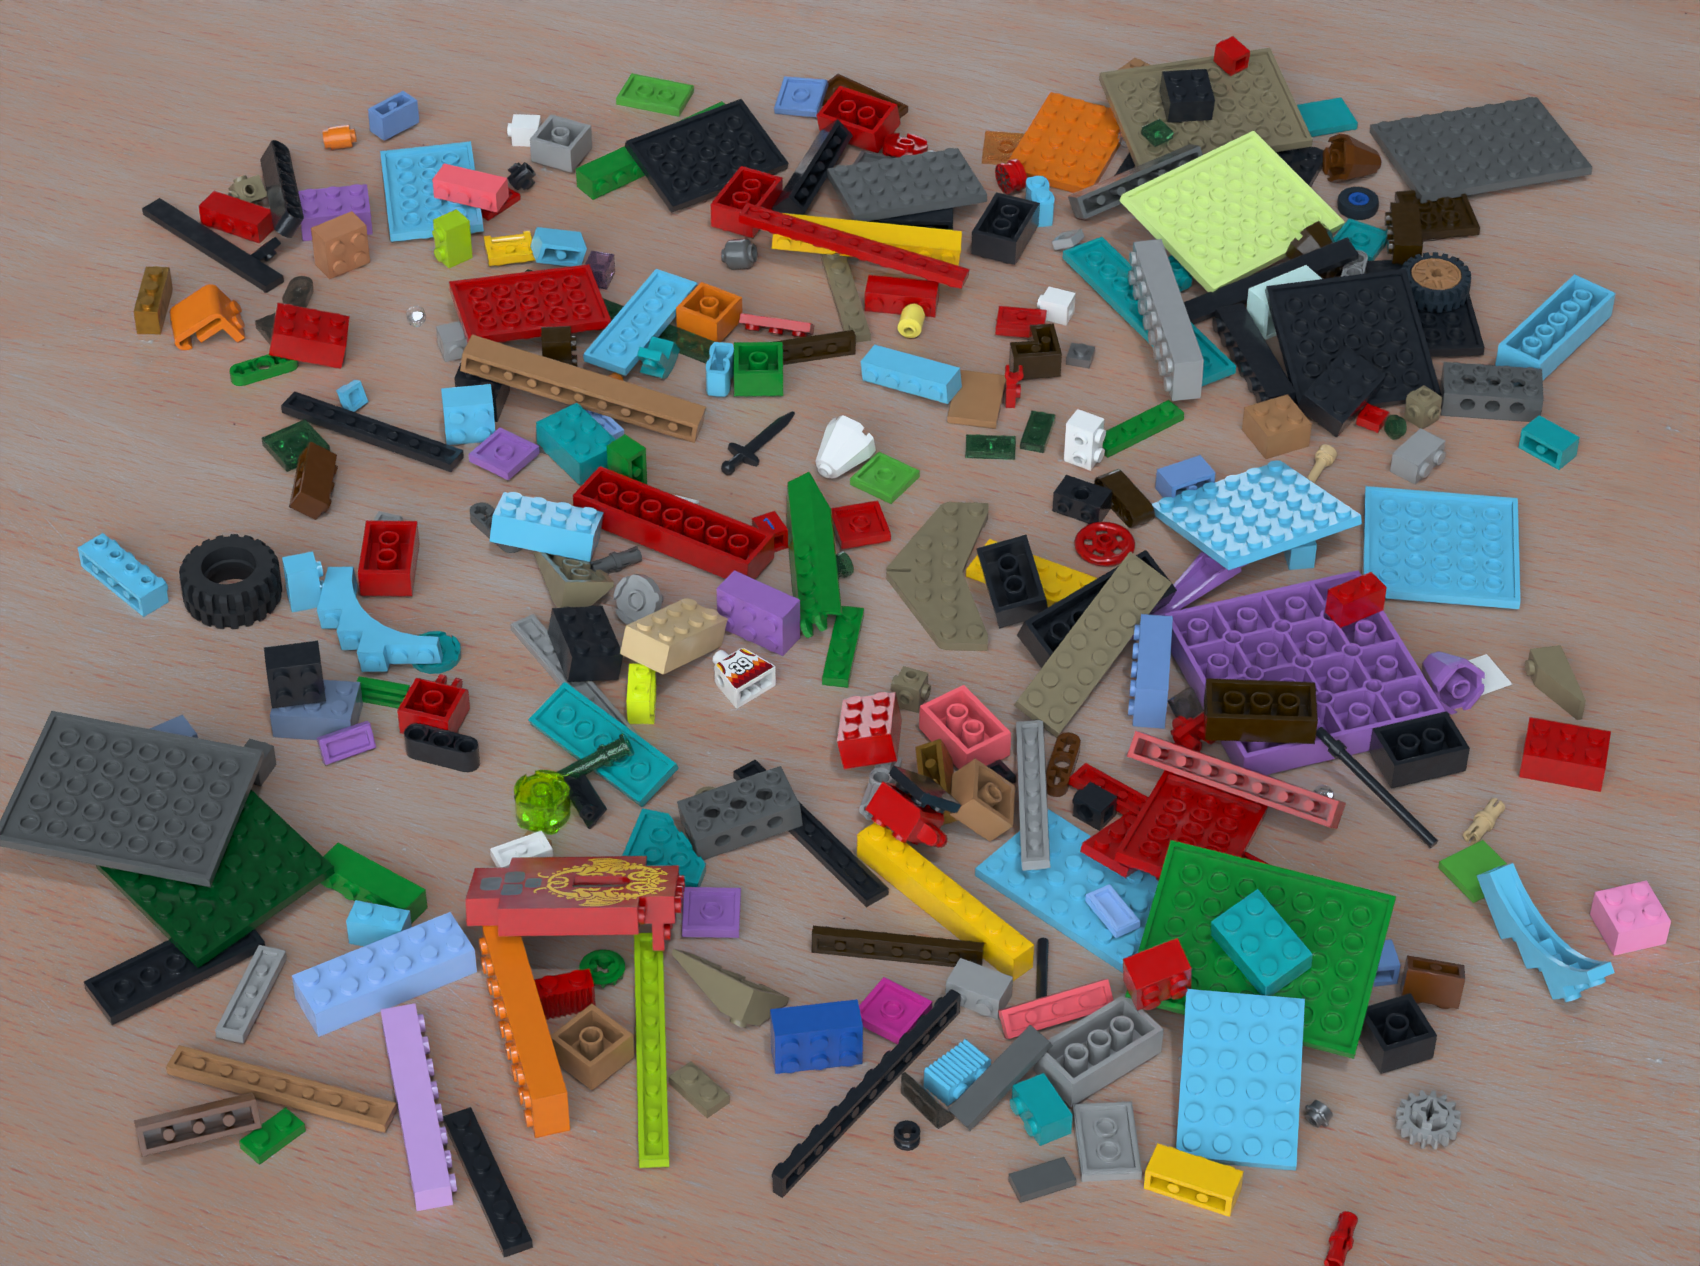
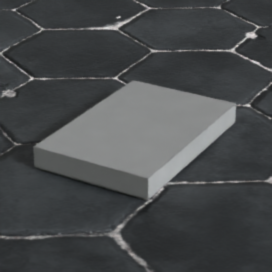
(1106, 1141)

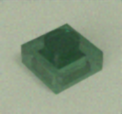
(1157, 132)

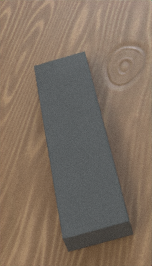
(1000, 1077)

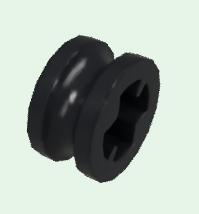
(906, 1143)

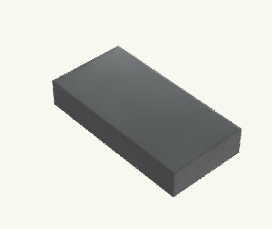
(1042, 1179)

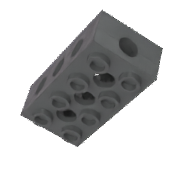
(1491, 392)
(740, 813)

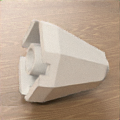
(843, 447)

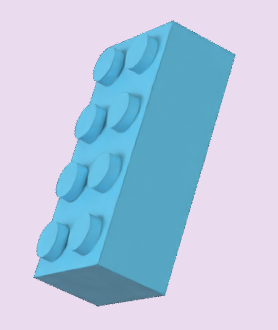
(546, 526)

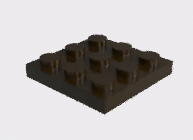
(1443, 217)

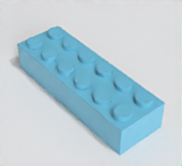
(1557, 326)

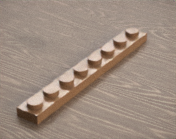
(282, 1088)

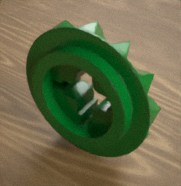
(606, 960)

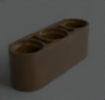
(1127, 499)

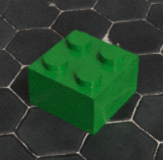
(758, 369)

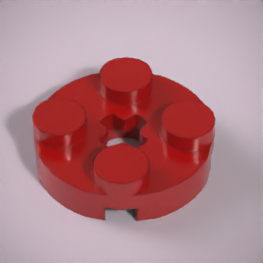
(901, 146)

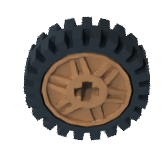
(1438, 281)

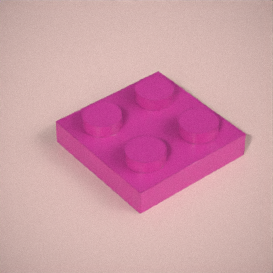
(892, 1010)

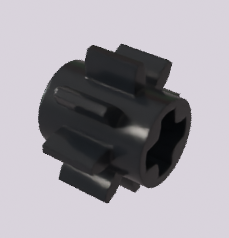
(521, 176)

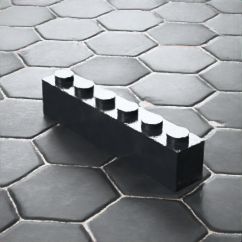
(813, 169)
(1251, 353)

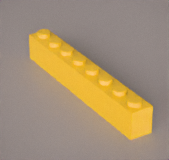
(930, 242)
(945, 900)

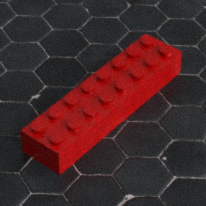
(675, 525)

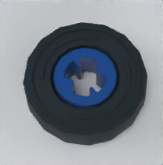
(1358, 203)

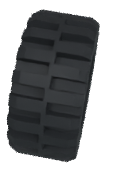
(236, 602)

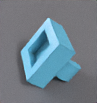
(352, 395)

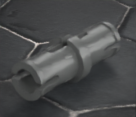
(617, 561)

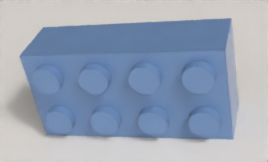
(1150, 671)

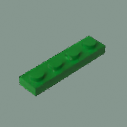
(1141, 427)
(843, 647)

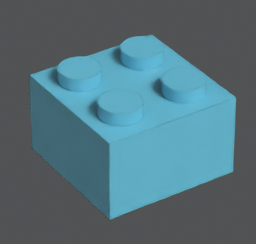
(468, 414)

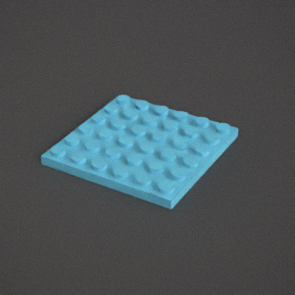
(1255, 514)
(1443, 546)

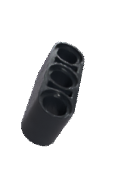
(442, 747)

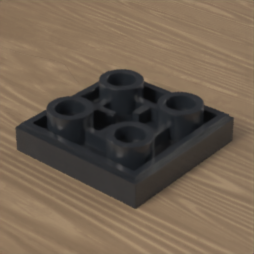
(924, 790)

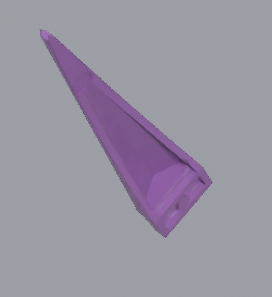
(1196, 581)

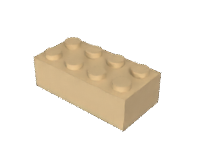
(673, 636)

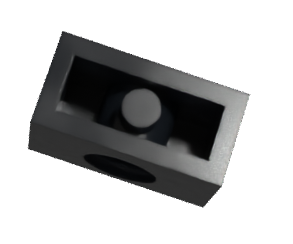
(1082, 500)

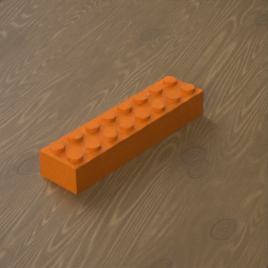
(526, 1032)

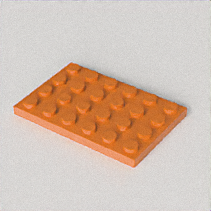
(1069, 143)

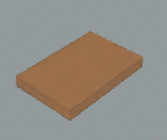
(978, 399)

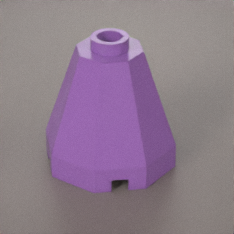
(1453, 680)

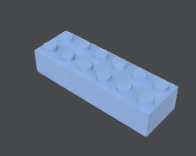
(384, 974)

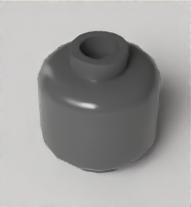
(739, 254)

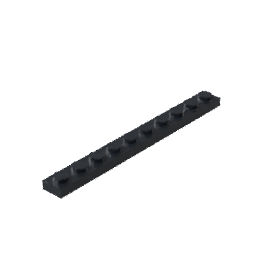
(859, 1099)

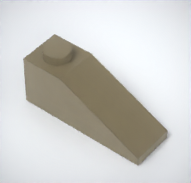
(1555, 678)

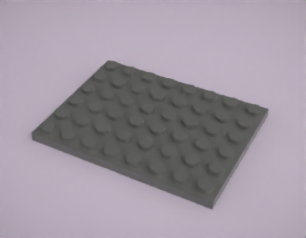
(1480, 149)
(129, 798)

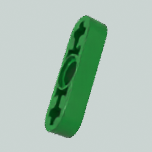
(249, 372)

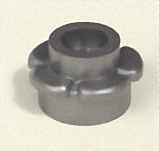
(1318, 1114)

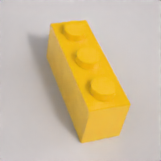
(1193, 1179)

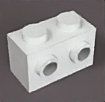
(1084, 440)

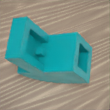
(658, 358)

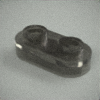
(299, 291)

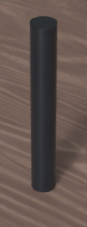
(1042, 967)

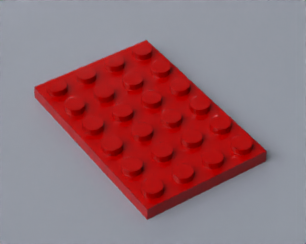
(523, 302)
(1191, 815)

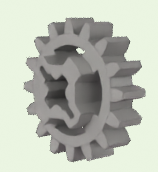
(1413, 1121)

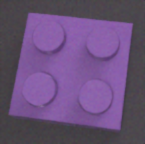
(504, 453)
(711, 912)

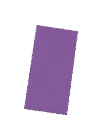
(346, 742)

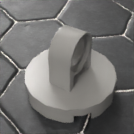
(637, 597)

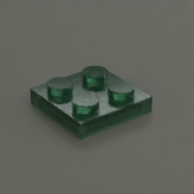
(290, 442)

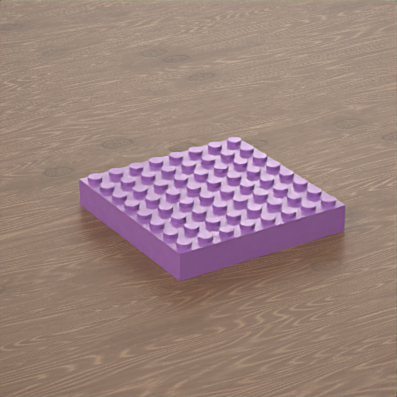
(1285, 635)

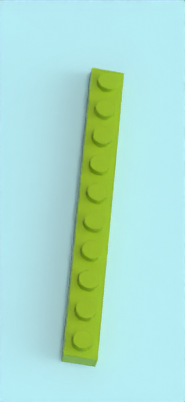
(651, 1054)

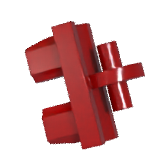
(1189, 732)

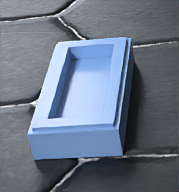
(1112, 911)

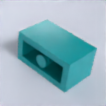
(1549, 442)
(1041, 1109)

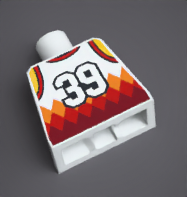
(742, 675)

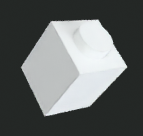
(523, 128)
(1059, 305)

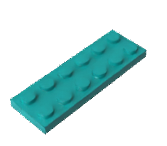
(582, 726)

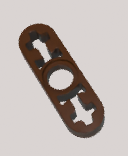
(1060, 755)

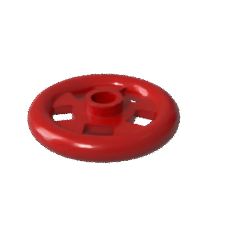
(1104, 543)

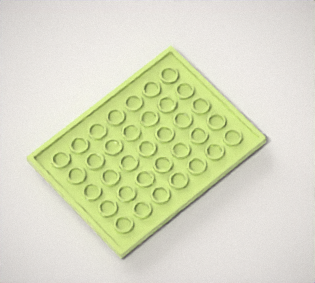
(1229, 211)

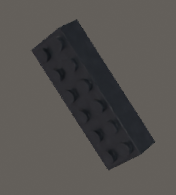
(1048, 628)

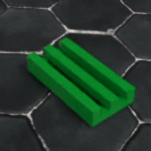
(382, 692)

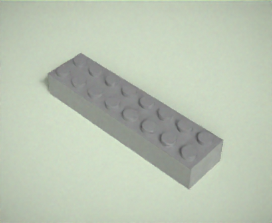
(1166, 320)

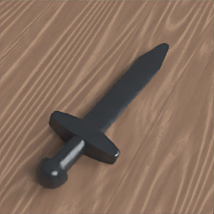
(746, 453)

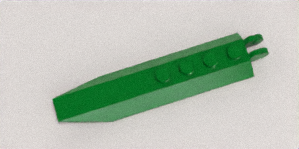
(812, 554)

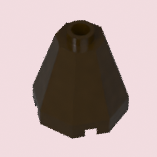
(1313, 238)

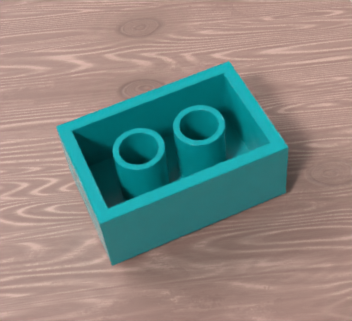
(574, 441)
(1261, 944)

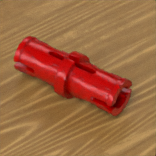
(1341, 1239)

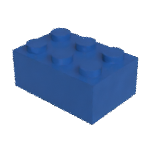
(816, 1036)

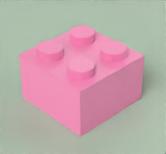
(1630, 918)

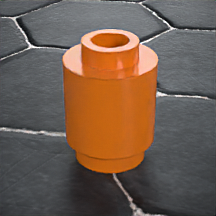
(339, 137)

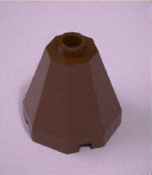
(1349, 159)

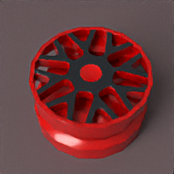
(1011, 176)

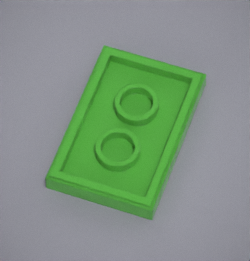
(655, 95)

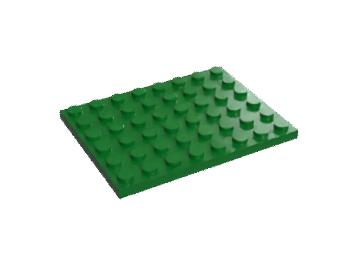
(1333, 919)

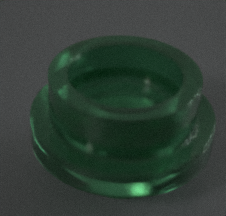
(1395, 426)

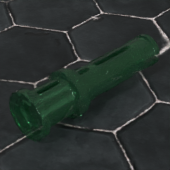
(604, 755)

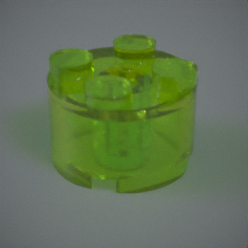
(542, 802)

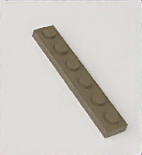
(845, 295)

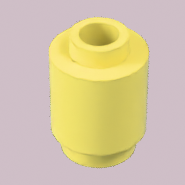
(911, 321)

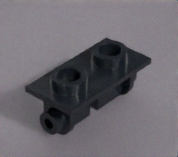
(585, 799)

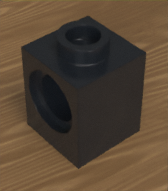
(1094, 806)

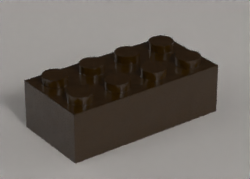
(1260, 711)

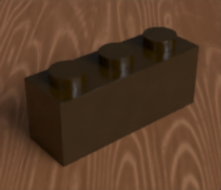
(1403, 231)

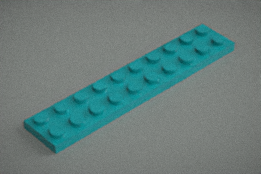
(1108, 275)

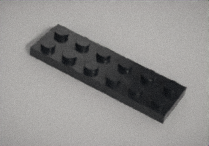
(159, 975)

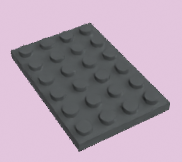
(906, 185)

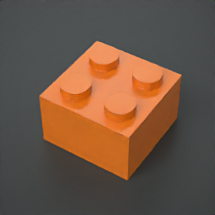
(709, 312)

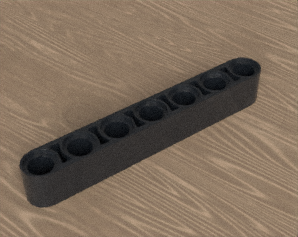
(281, 189)

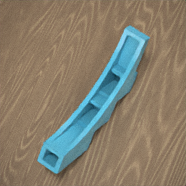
(356, 630)
(1540, 947)

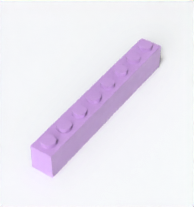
(416, 1107)

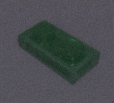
(1037, 431)
(990, 447)

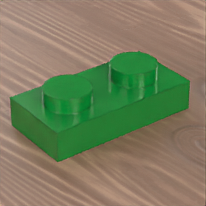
(273, 1136)

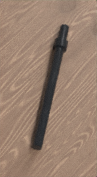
(1338, 750)

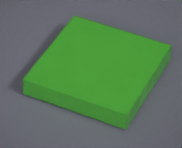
(884, 477)
(1466, 864)

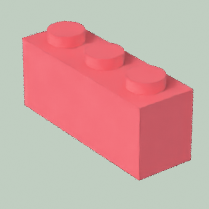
(470, 187)

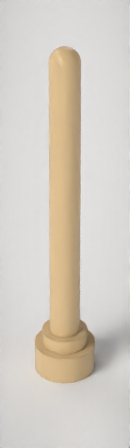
(1324, 457)

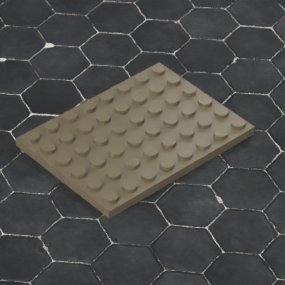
(1244, 103)

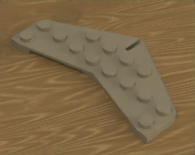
(932, 579)

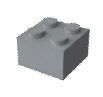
(561, 143)

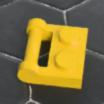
(508, 249)

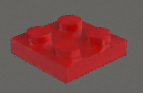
(860, 525)

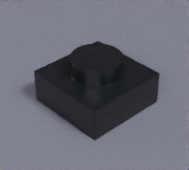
(267, 250)

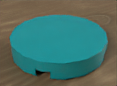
(451, 654)

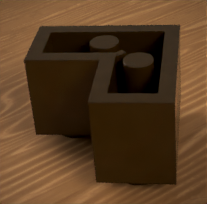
(559, 344)
(1038, 356)

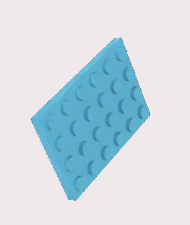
(410, 189)
(1241, 1078)

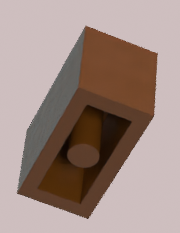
(1433, 982)

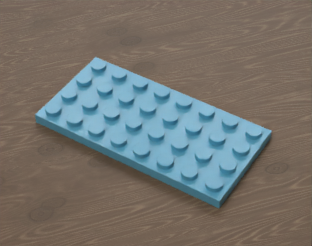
(1060, 891)

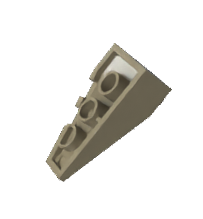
(572, 581)
(730, 991)

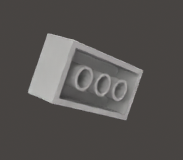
(1100, 1049)

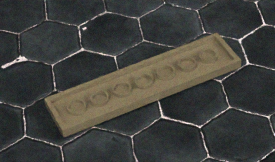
(1092, 644)

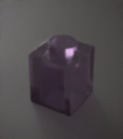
(603, 268)

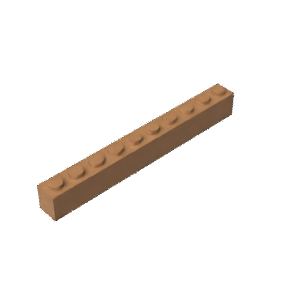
(581, 386)

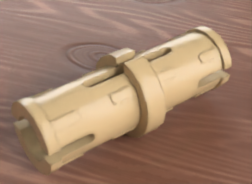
(1484, 821)

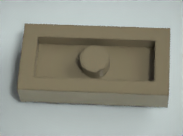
(699, 1089)

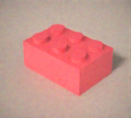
(965, 728)

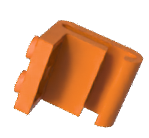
(206, 314)

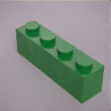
(369, 882)

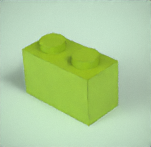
(452, 238)

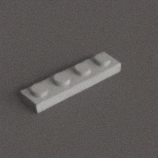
(251, 994)

